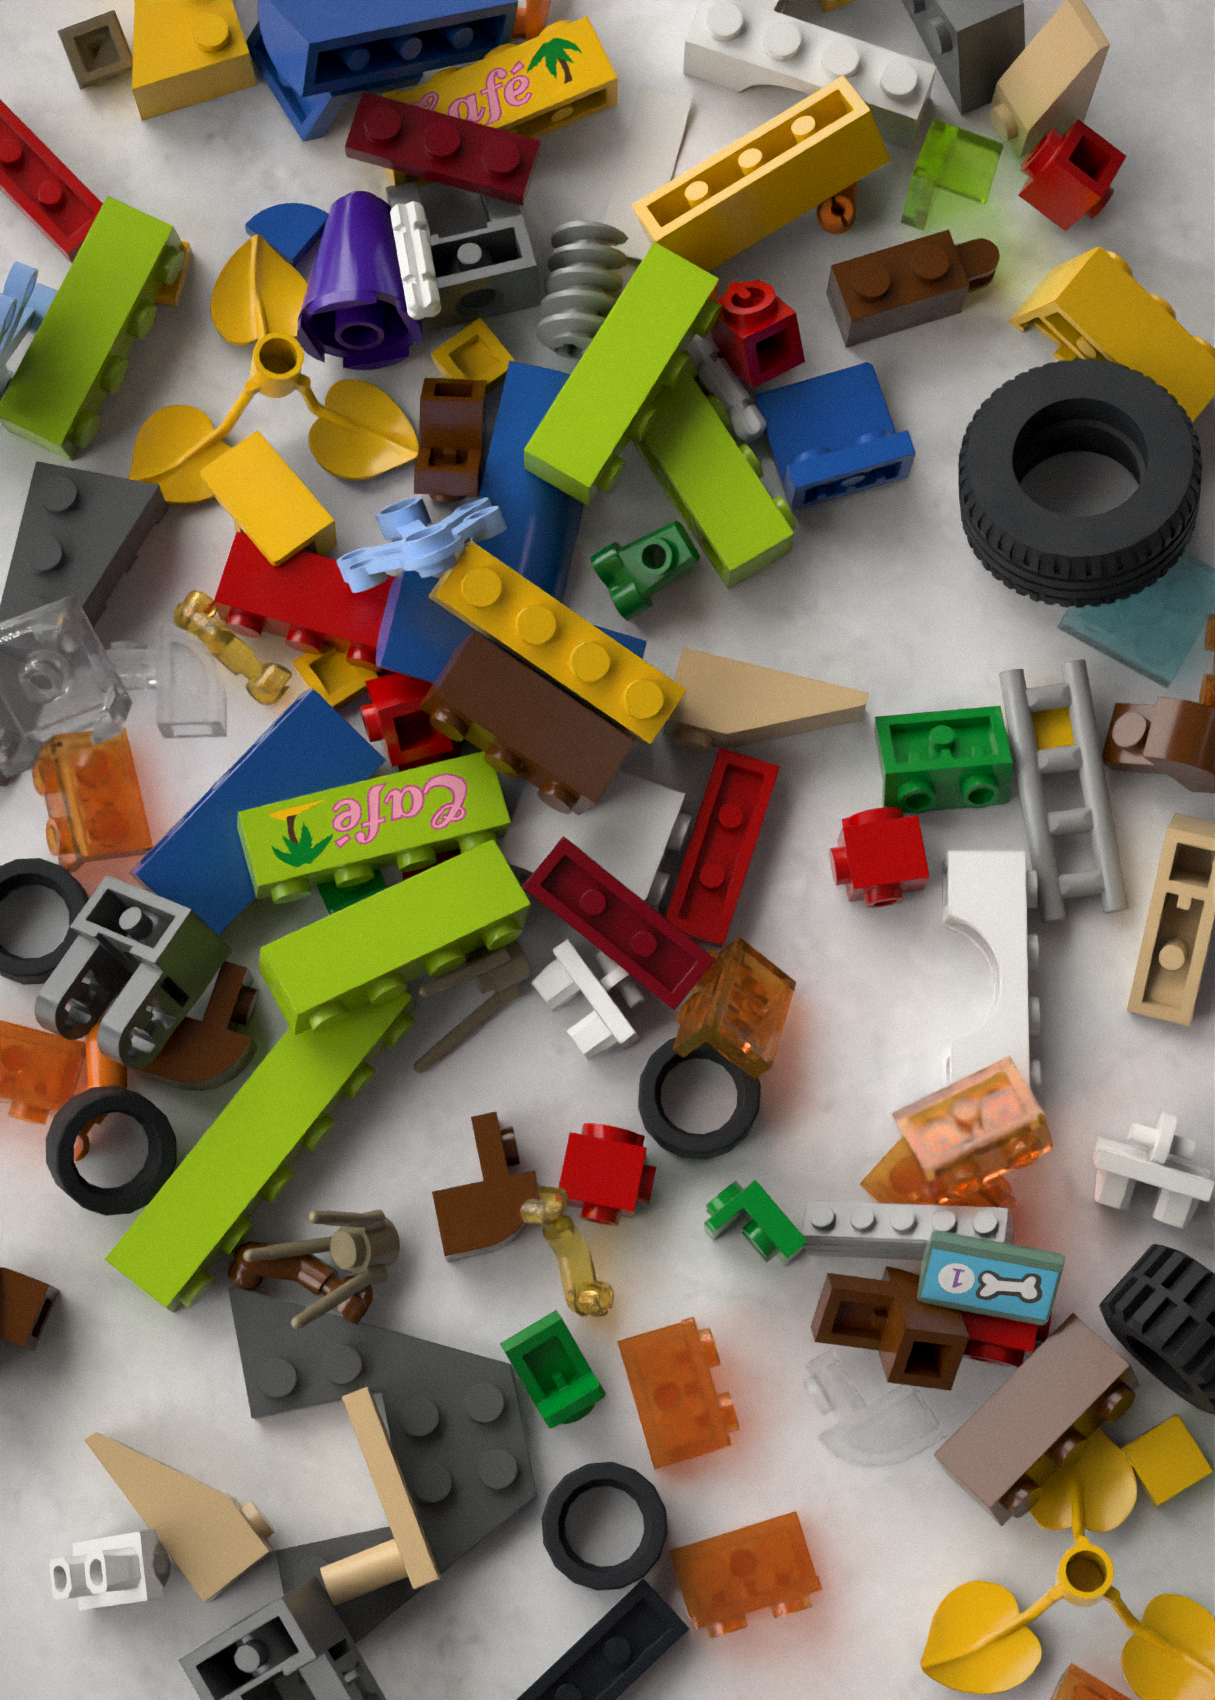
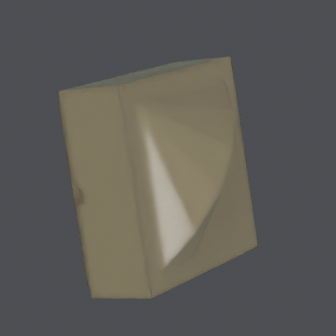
(96, 49)

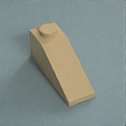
(1050, 78)
(746, 703)
(1177, 924)
(196, 1524)

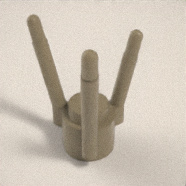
(490, 970)
(361, 1245)

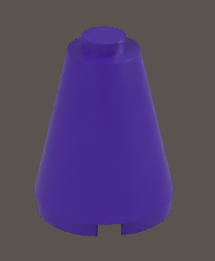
(357, 290)

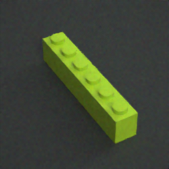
(250, 1151)

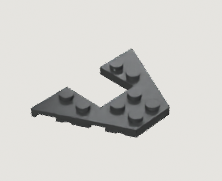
(447, 1418)

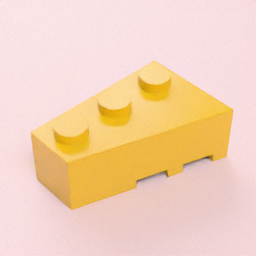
(187, 54)
(1106, 315)

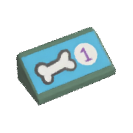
(989, 1277)

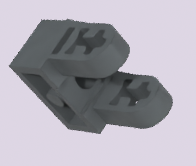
(481, 269)
(136, 937)
(285, 1635)

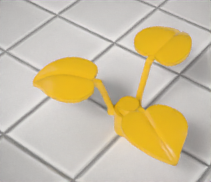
(260, 300)
(983, 1642)

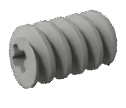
(578, 285)

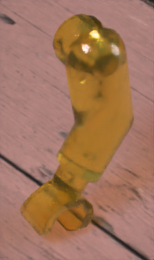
(265, 680)
(580, 1287)

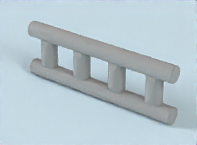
(1044, 825)

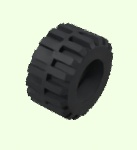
(1168, 1321)

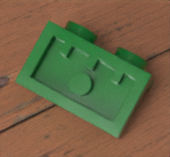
(944, 759)
(767, 1226)

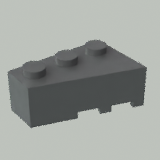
(970, 43)
(77, 538)

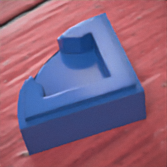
(289, 229)

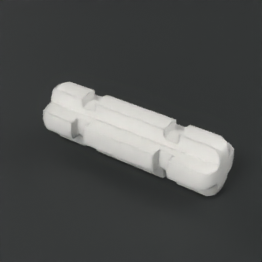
(415, 260)
(719, 379)

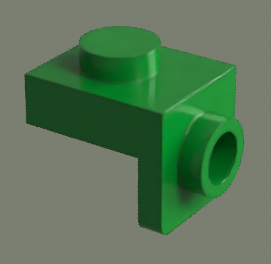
(553, 1371)

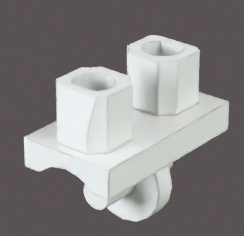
(606, 1024)
(1179, 1182)
(112, 1571)

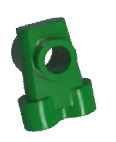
(631, 569)

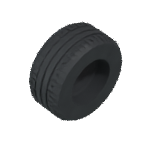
(1089, 410)

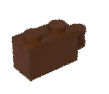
(907, 285)

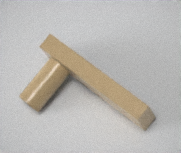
(409, 1550)

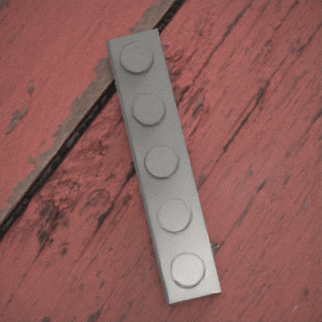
(895, 1229)

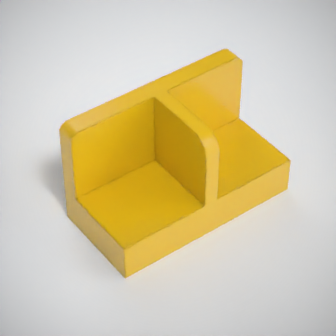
(269, 501)

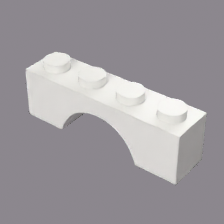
(752, 45)
(988, 904)

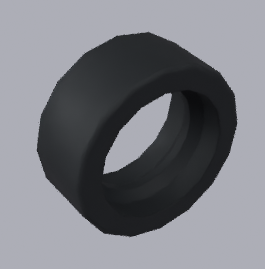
(55, 877)
(692, 1144)
(150, 1179)
(654, 1523)

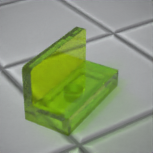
(951, 162)

